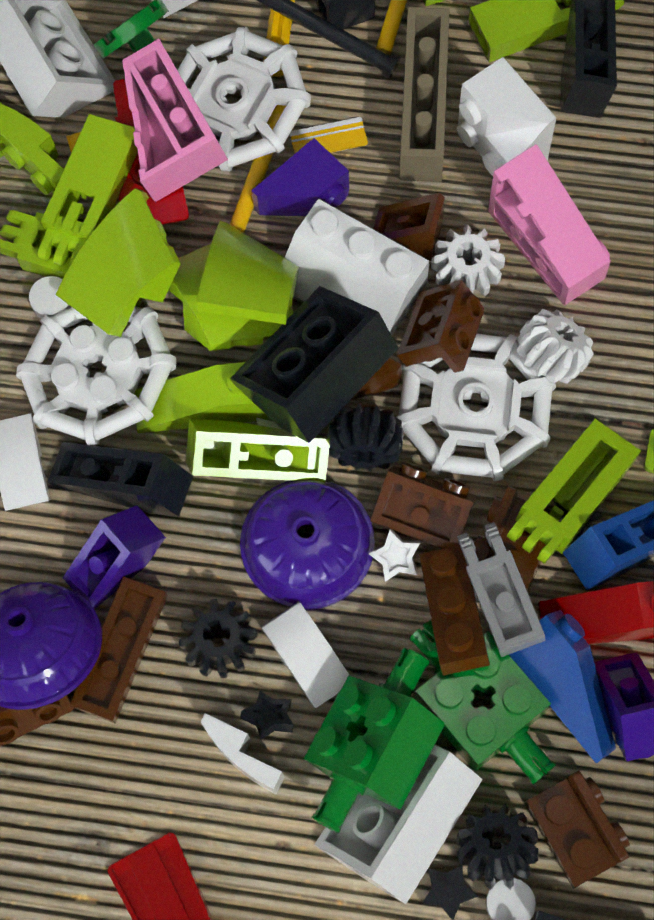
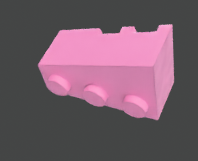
(168, 125)
(547, 225)

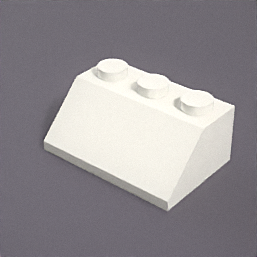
(50, 57)
(356, 264)
(397, 845)

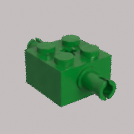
(484, 732)
(374, 741)

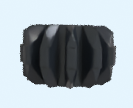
(365, 437)
(204, 650)
(516, 849)

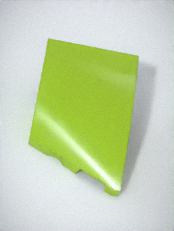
(120, 264)
(246, 279)
(209, 329)

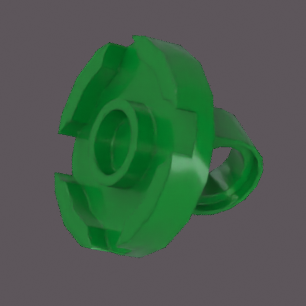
(133, 30)

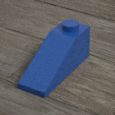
(613, 546)
(569, 680)

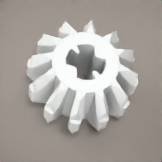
(475, 248)
(554, 346)

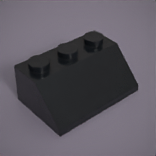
(316, 362)

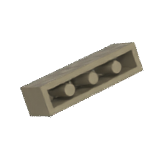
(424, 94)

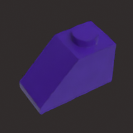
(302, 181)
(115, 550)
(629, 703)

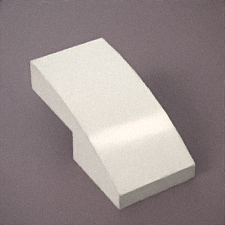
(20, 464)
(306, 654)
(233, 746)

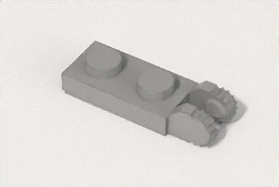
(502, 595)

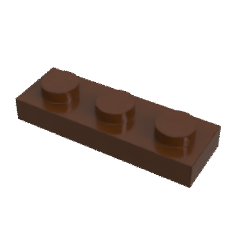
(453, 611)
(122, 649)

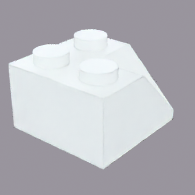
(502, 116)

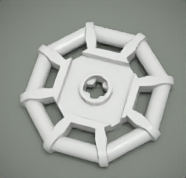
(257, 89)
(89, 394)
(478, 428)

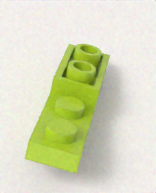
(29, 147)

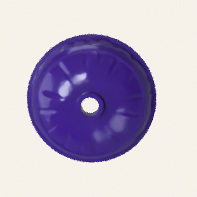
(314, 568)
(50, 649)

